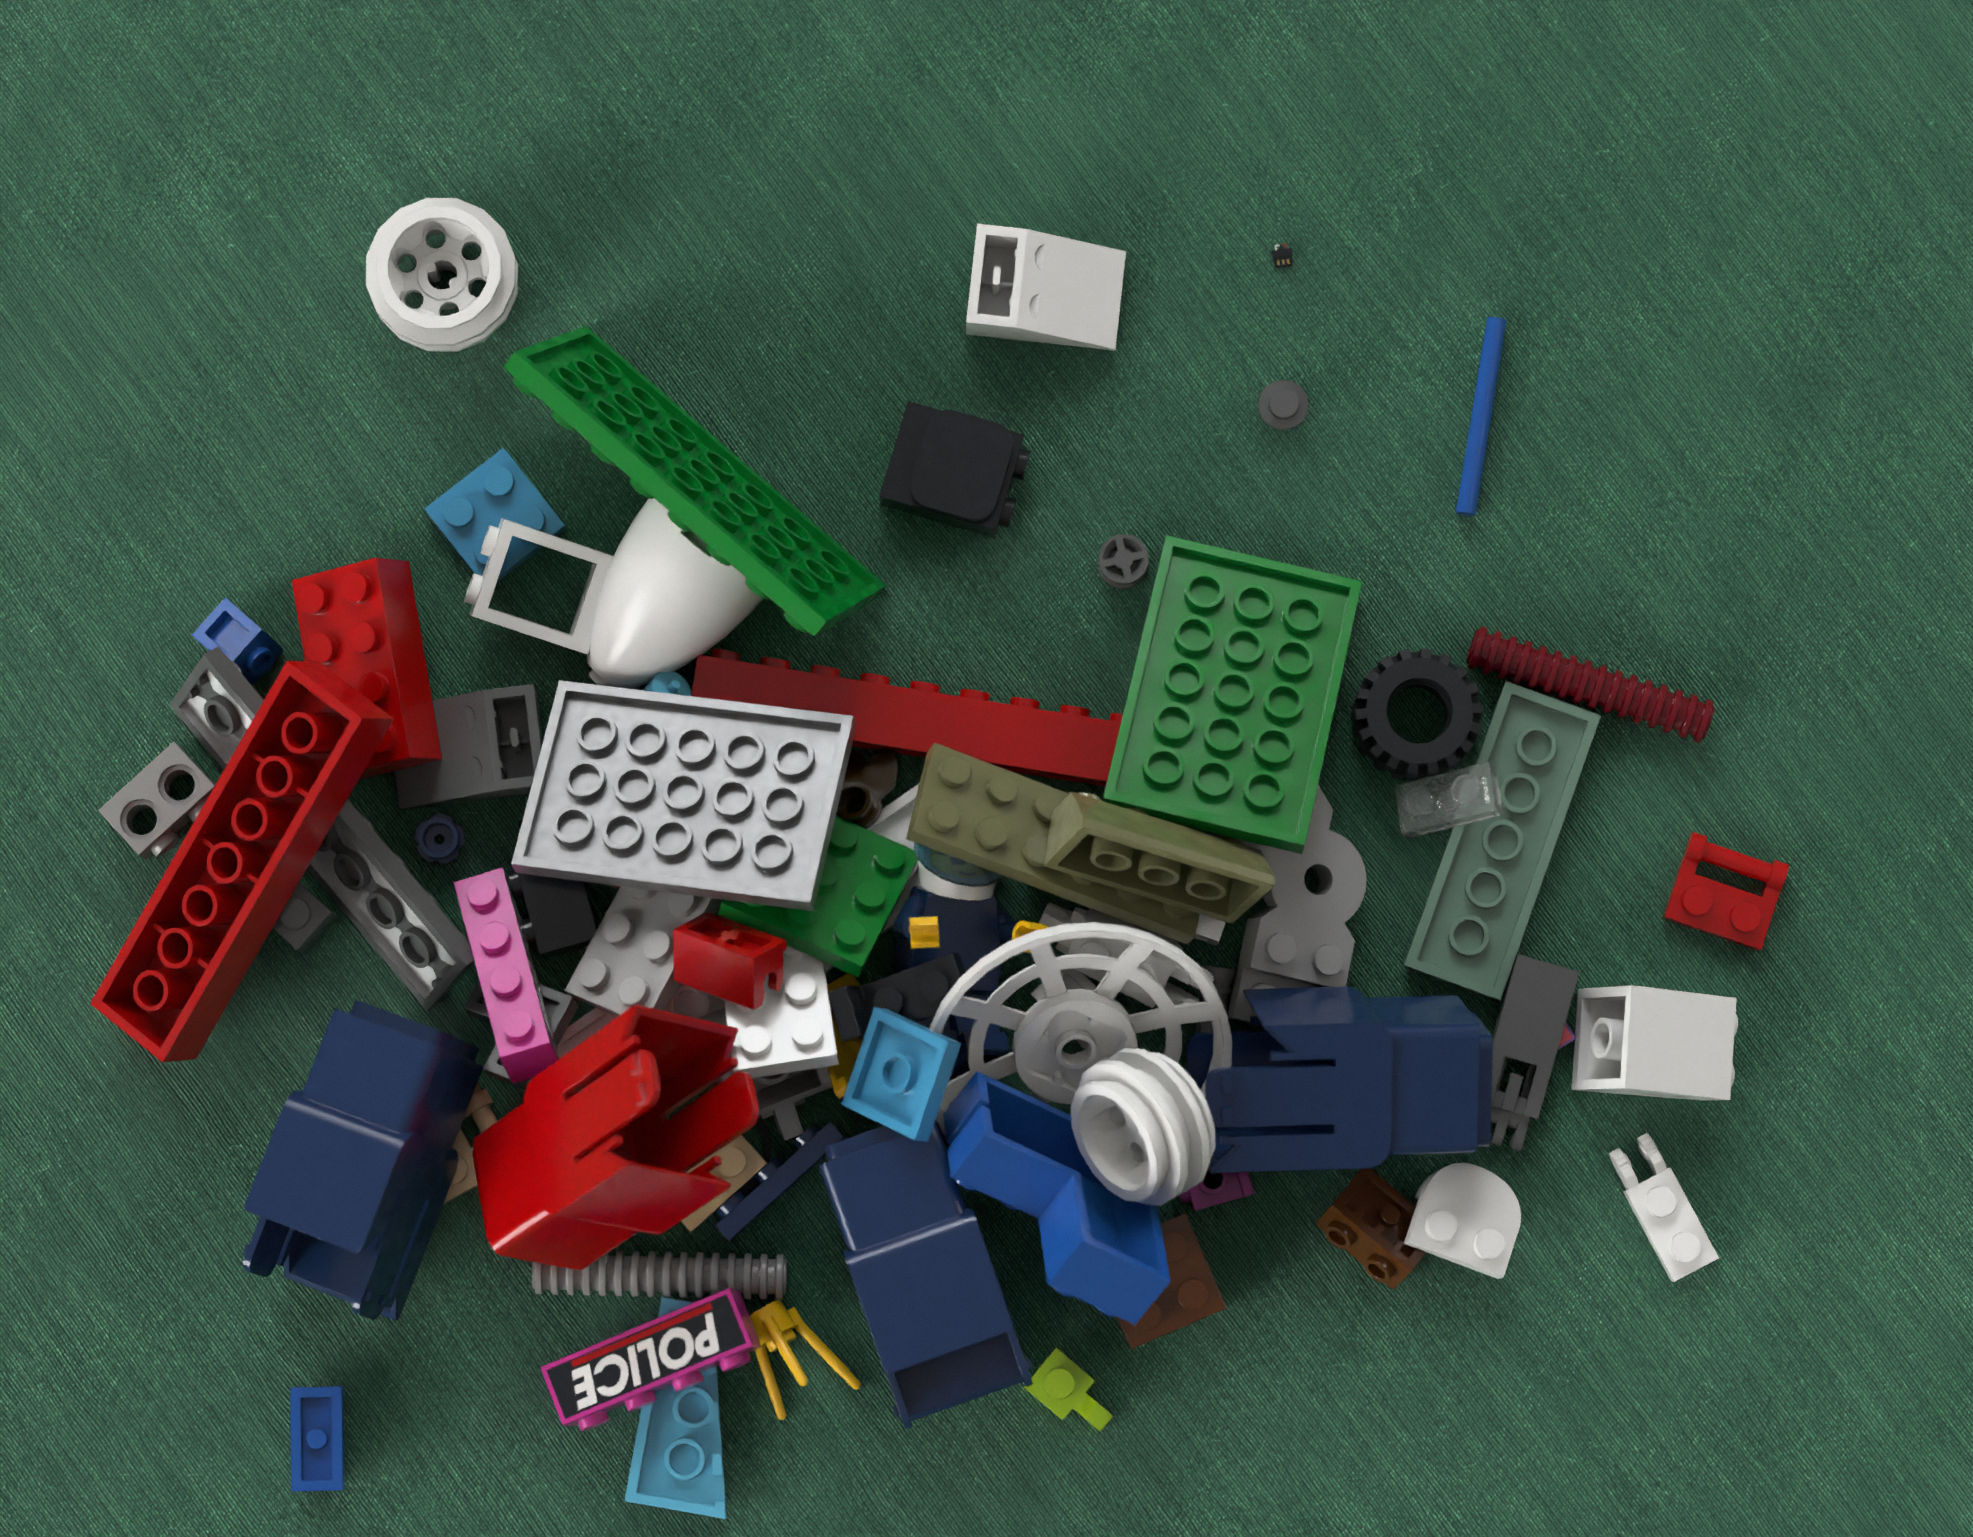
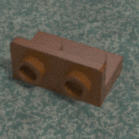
(1371, 1225)

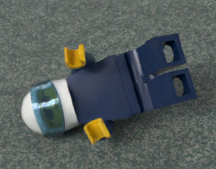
(957, 915)

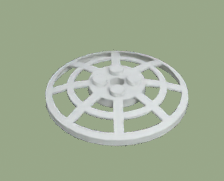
(1076, 1012)

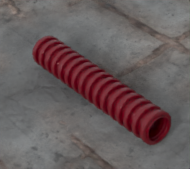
(1590, 684)

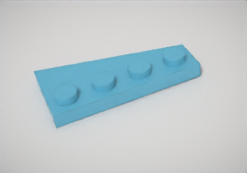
(680, 1447)

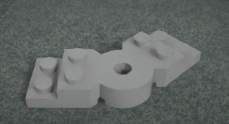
(1302, 933)

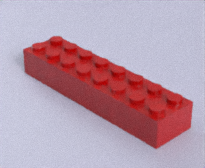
(241, 860)

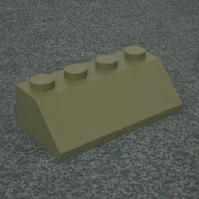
(1155, 858)

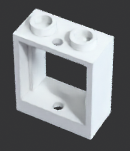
(482, 587)

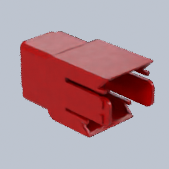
(593, 1146)

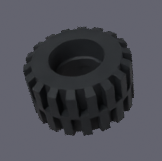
(1447, 684)

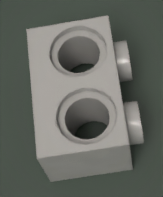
(152, 791)

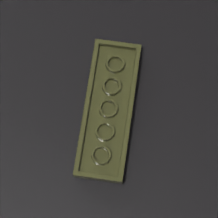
(1004, 827)

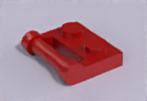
(1720, 907)

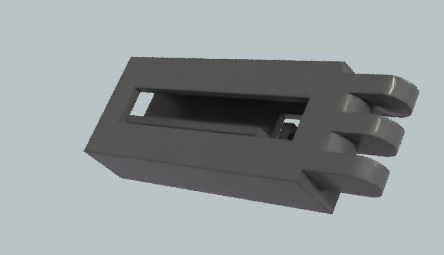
(1529, 1032)

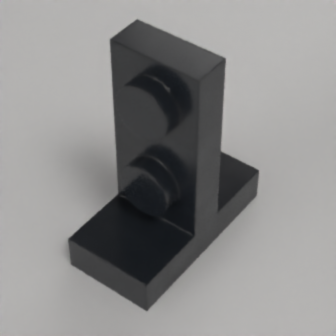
(910, 993)

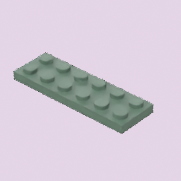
(1498, 863)

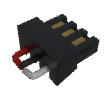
(1282, 257)

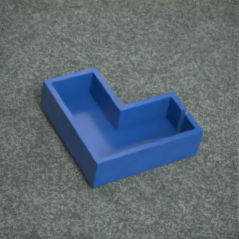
(1030, 1162)

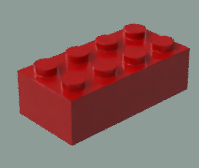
(368, 633)

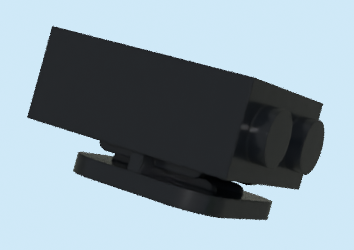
(954, 469)

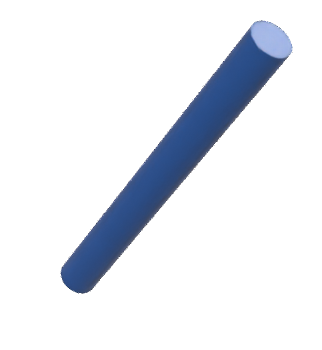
(1481, 416)

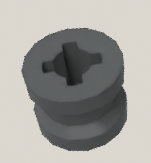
(1121, 552)

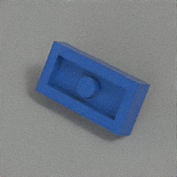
(317, 1438)

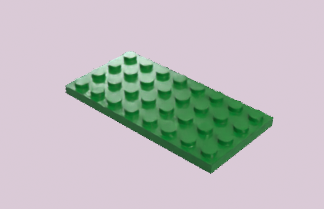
(695, 479)

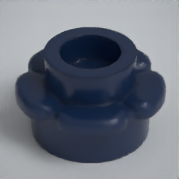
(439, 825)

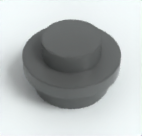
(1283, 405)

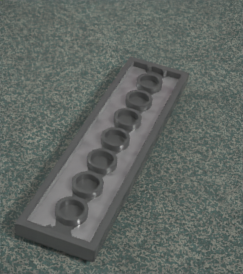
(352, 859)

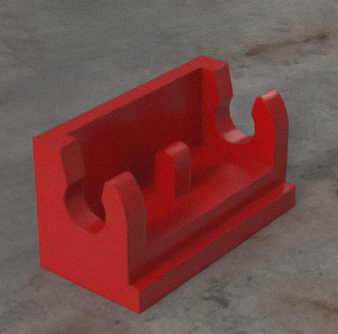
(727, 959)

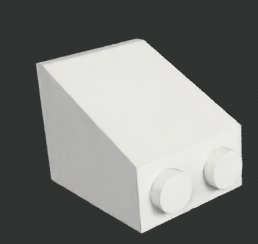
(1654, 1043)

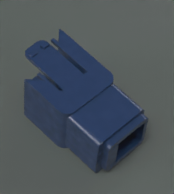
(1346, 1081)
(363, 1160)
(921, 1273)

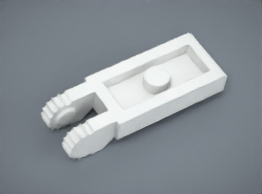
(1664, 1213)

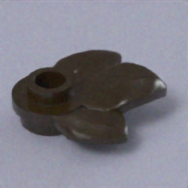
(867, 785)

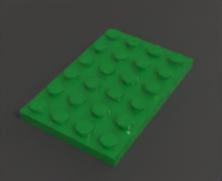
(1233, 694)

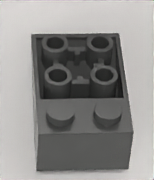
(486, 746)

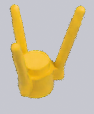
(774, 1329)

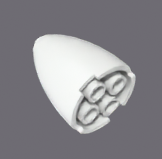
(662, 602)

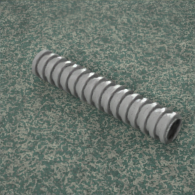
(667, 1275)

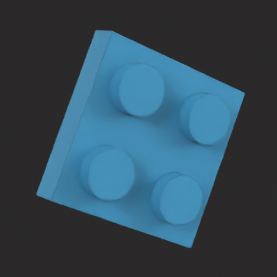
(483, 498)
(901, 1074)

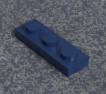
(776, 1179)

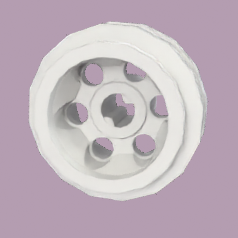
(407, 235)
(1143, 1126)

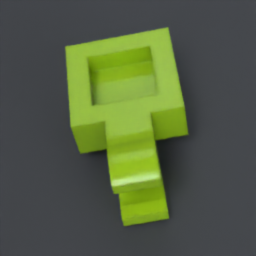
(1064, 1387)

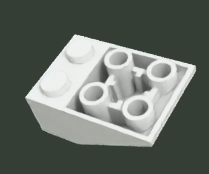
(1044, 288)

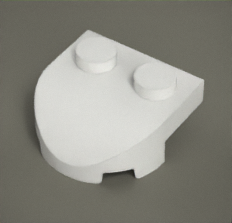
(1466, 1218)

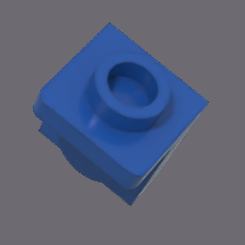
(239, 640)

